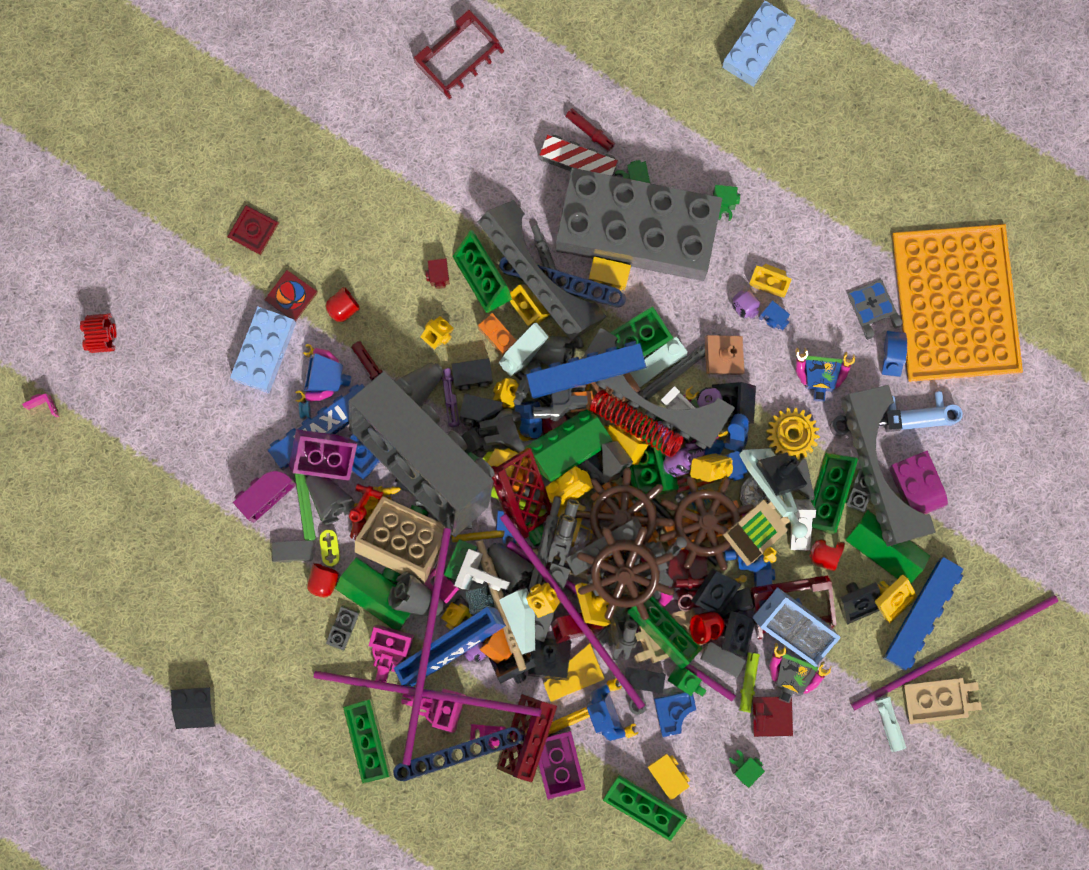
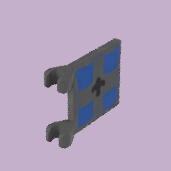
(871, 305)

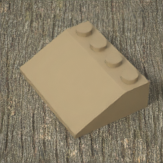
(401, 539)

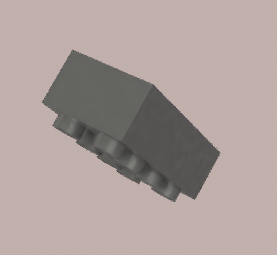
(638, 224)
(420, 452)

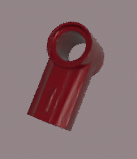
(688, 604)

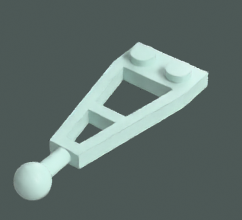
(786, 509)

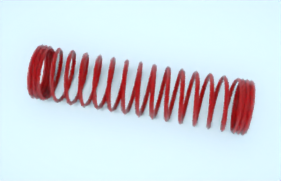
(671, 441)

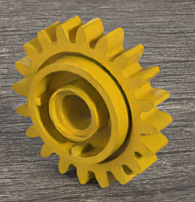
(796, 422)

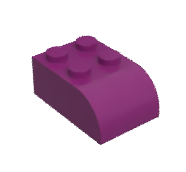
(322, 455)
(919, 483)
(263, 494)
(560, 766)

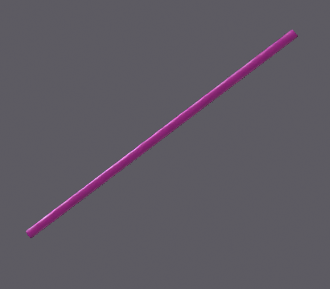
(705, 678)

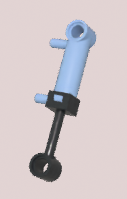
(909, 419)

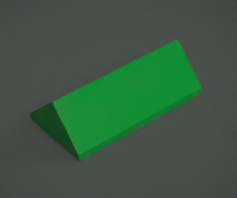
(481, 273)
(832, 491)
(897, 559)
(371, 592)
(667, 633)
(367, 741)
(644, 807)

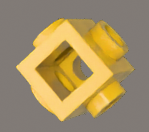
(437, 332)
(505, 392)
(542, 599)
(456, 615)

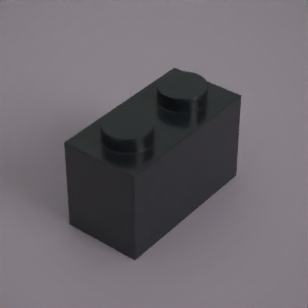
(472, 374)
(645, 680)

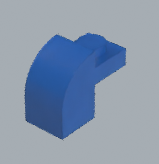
(895, 353)

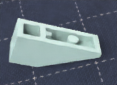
(523, 350)
(660, 361)
(521, 619)

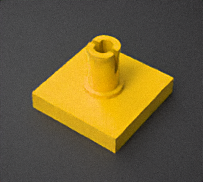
(895, 598)
(592, 607)

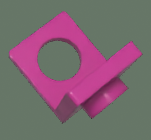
(39, 399)
(447, 588)
(485, 730)

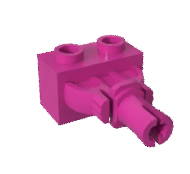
(389, 647)
(440, 713)

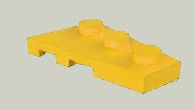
(582, 673)

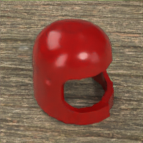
(342, 305)
(826, 556)
(322, 580)
(706, 626)

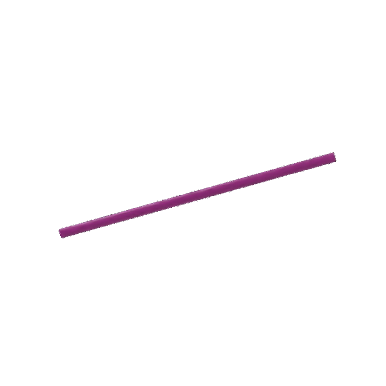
(572, 611)
(426, 646)
(954, 652)
(428, 693)

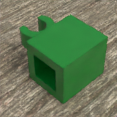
(635, 171)
(729, 199)
(686, 681)
(748, 770)

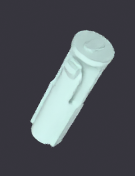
(891, 725)

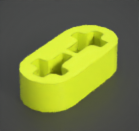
(325, 549)

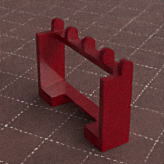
(461, 24)
(815, 583)

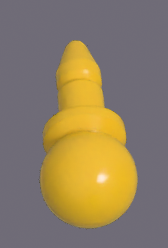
(386, 491)

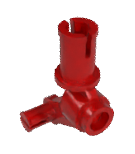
(359, 512)

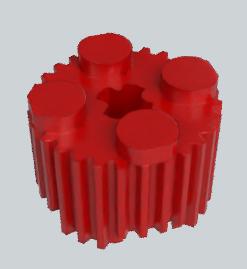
(98, 333)

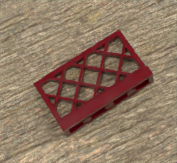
(507, 497)
(531, 749)

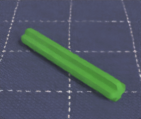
(305, 507)

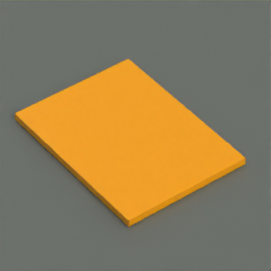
(957, 302)

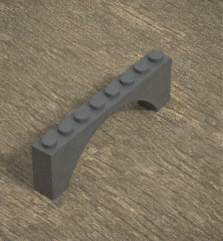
(572, 314)
(698, 423)
(896, 518)

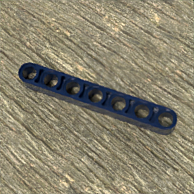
(571, 284)
(468, 754)

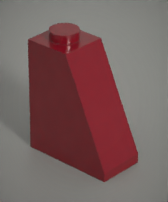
(565, 628)

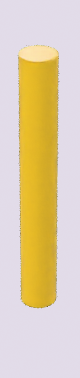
(478, 536)

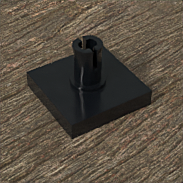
(782, 473)
(716, 591)
(859, 602)
(738, 634)
(551, 659)
(508, 668)

